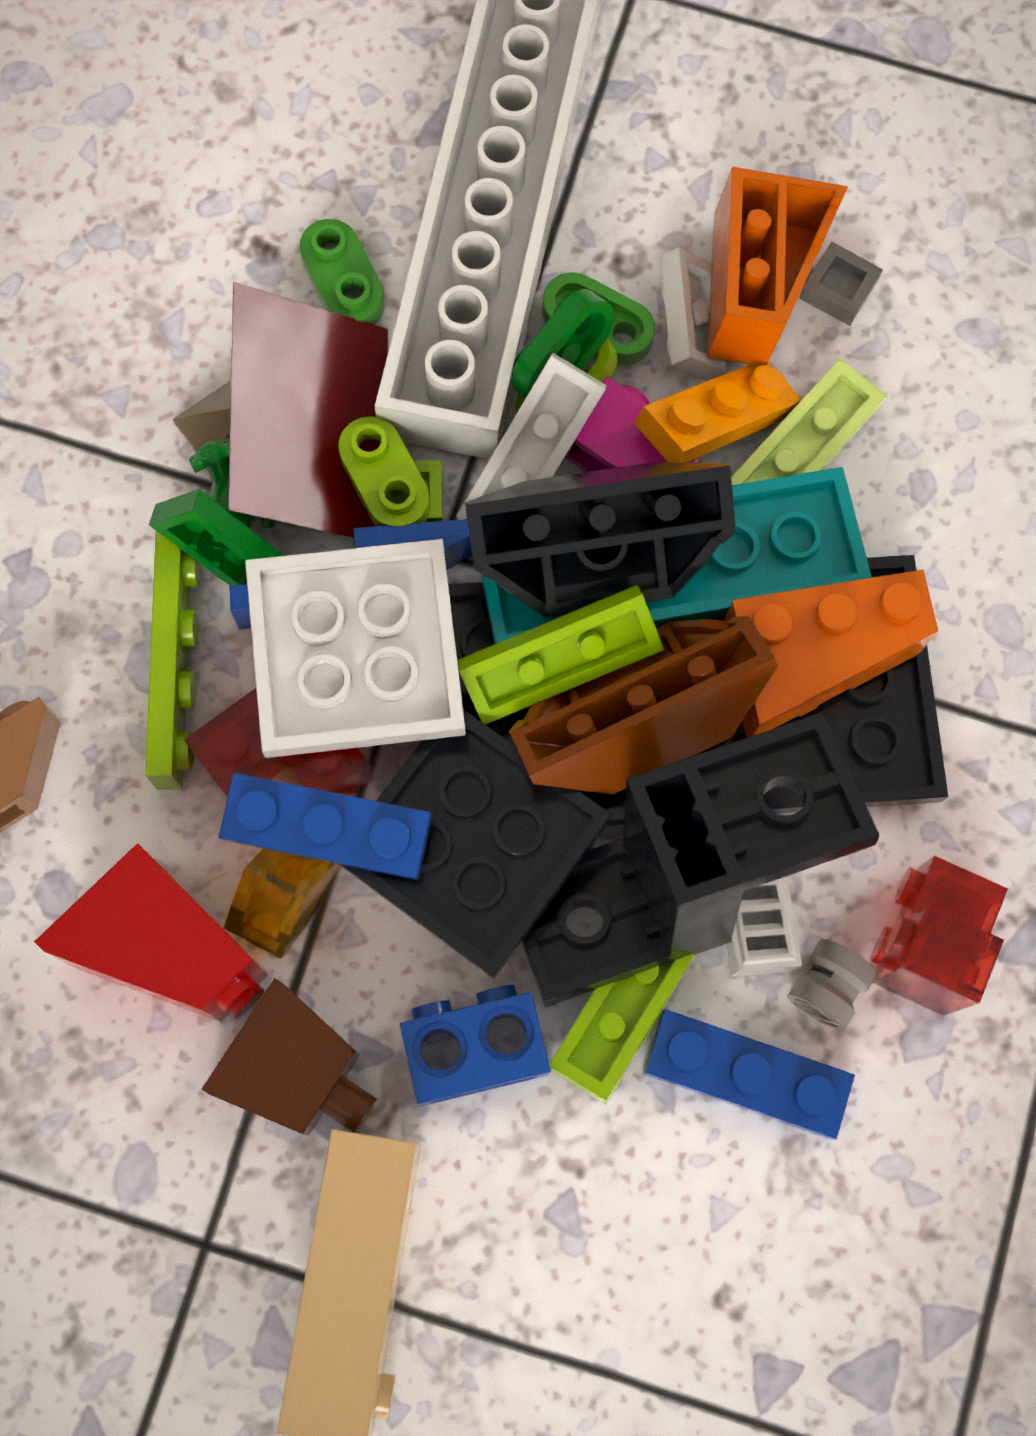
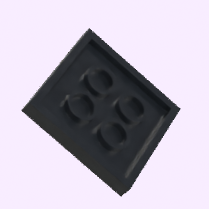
(492, 843)

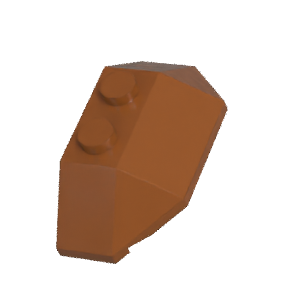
(649, 709)

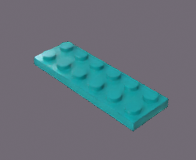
(786, 538)

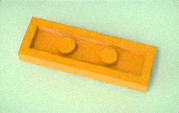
(717, 412)

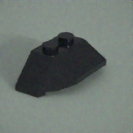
(601, 532)

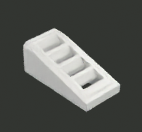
(782, 959)

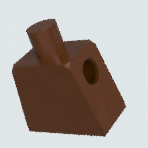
(290, 1067)

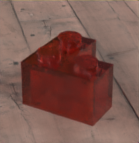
(234, 745)
(942, 938)

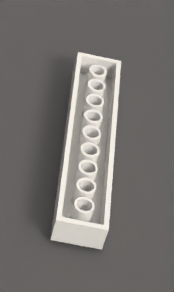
(486, 224)

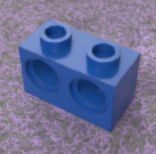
(478, 1065)

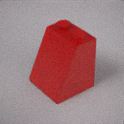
(156, 940)

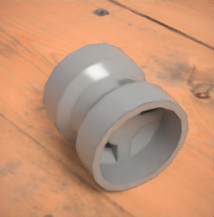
(832, 984)

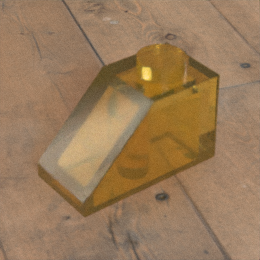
(278, 899)

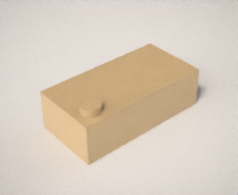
(350, 1289)

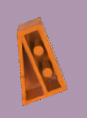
(761, 257)
(834, 639)

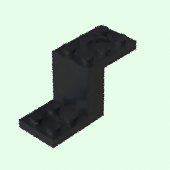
(691, 849)

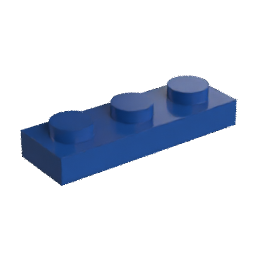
(325, 826)
(749, 1074)

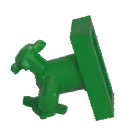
(205, 526)

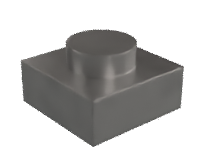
(840, 283)

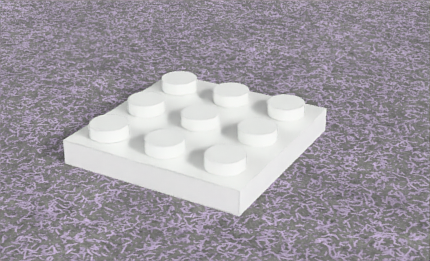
(354, 648)

